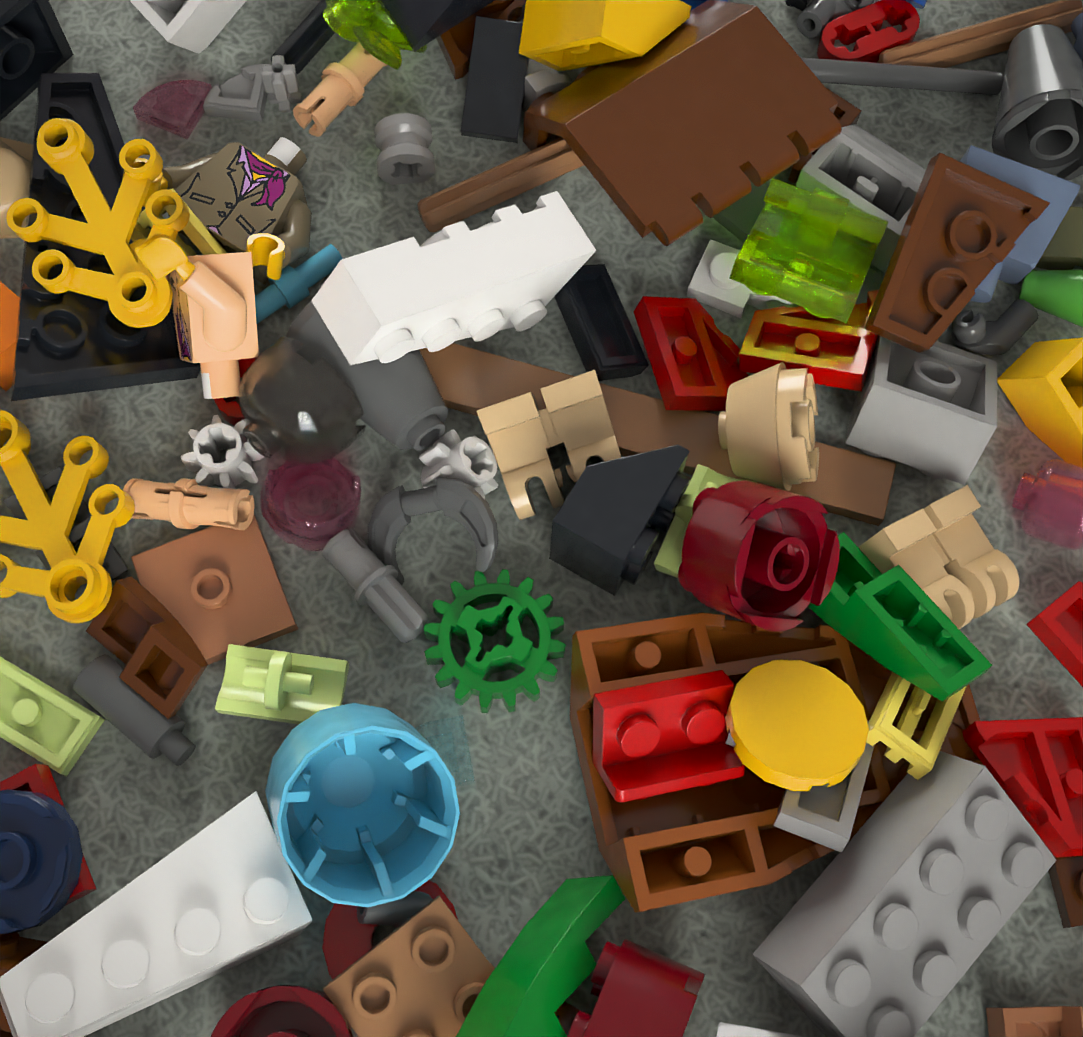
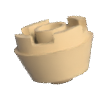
(772, 427)

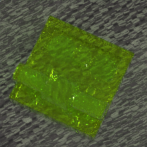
(810, 254)

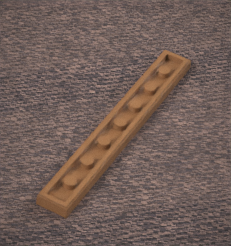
(475, 379)

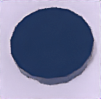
(37, 859)

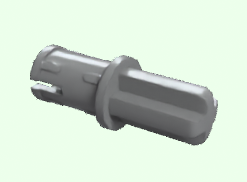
(375, 585)

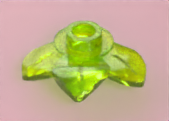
(371, 26)

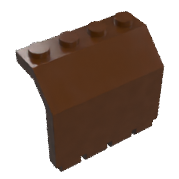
(691, 118)

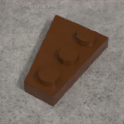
(947, 247)

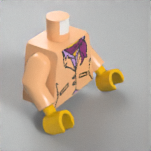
(210, 309)

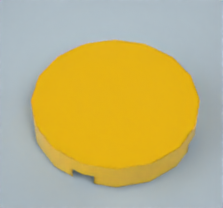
(796, 725)

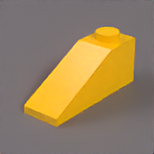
(1048, 394)

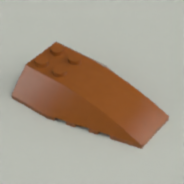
(719, 834)

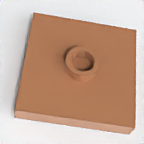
(219, 588)

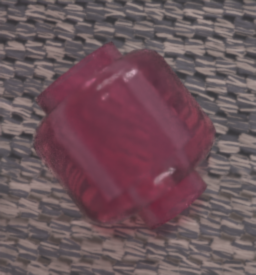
(1053, 504)

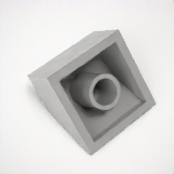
(926, 408)

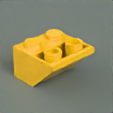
(596, 31)

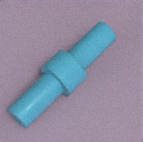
(294, 283)

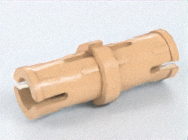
(340, 86)
(191, 504)

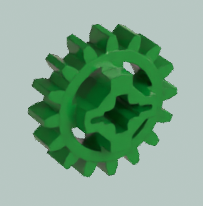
(470, 625)

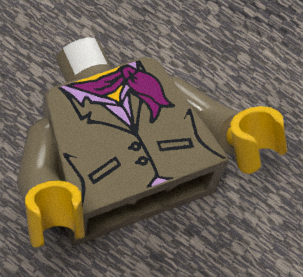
(247, 202)

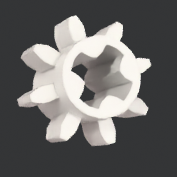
(207, 448)
(461, 460)

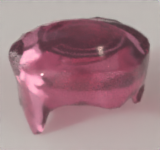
(310, 502)

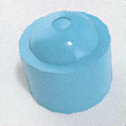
(361, 805)

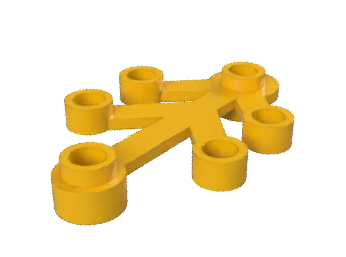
(107, 229)
(51, 523)

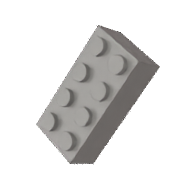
(907, 904)

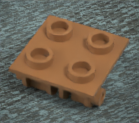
(414, 979)

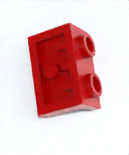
(664, 736)

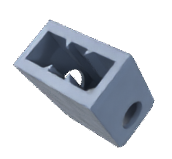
(1039, 233)

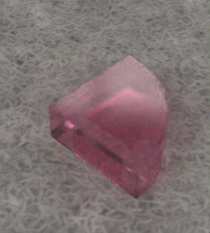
(174, 106)

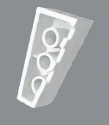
(453, 283)
(167, 930)

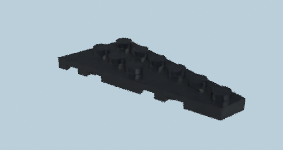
(70, 338)

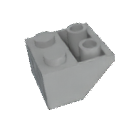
(869, 176)

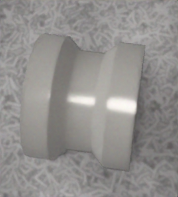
(404, 149)

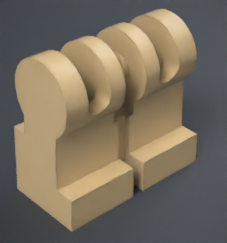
(523, 433)
(947, 557)

